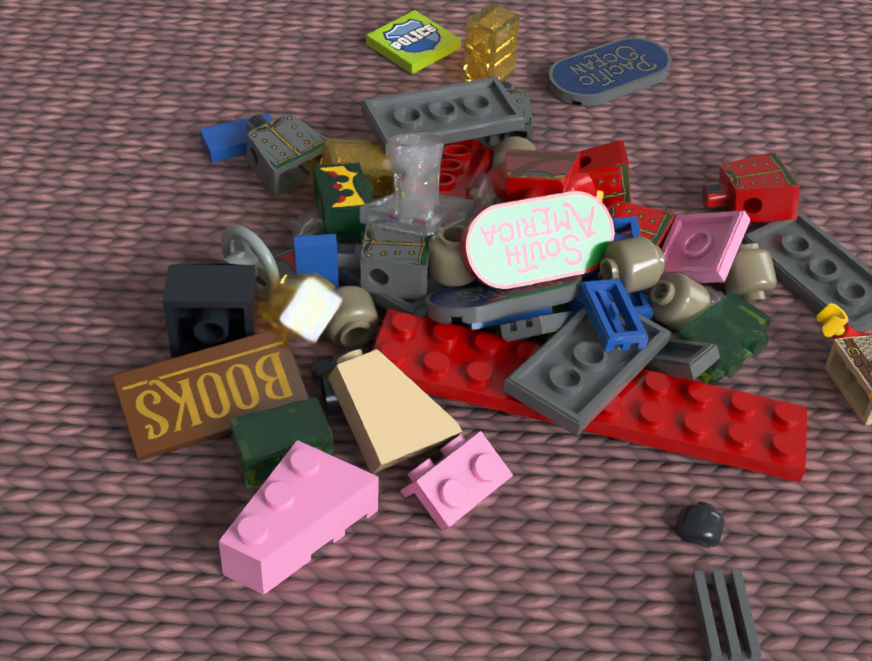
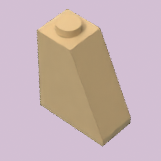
(388, 410)

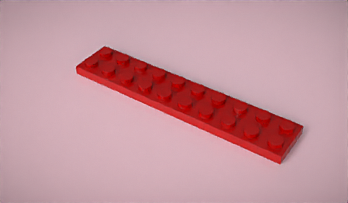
(649, 411)

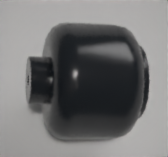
(700, 524)

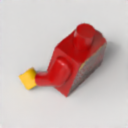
(540, 174)

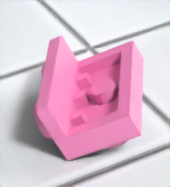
(458, 479)

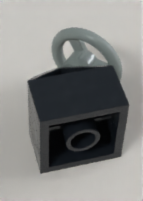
(218, 300)

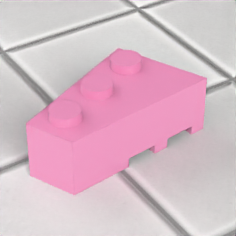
(294, 515)

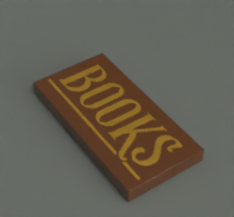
(198, 393)

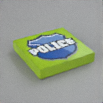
(413, 41)

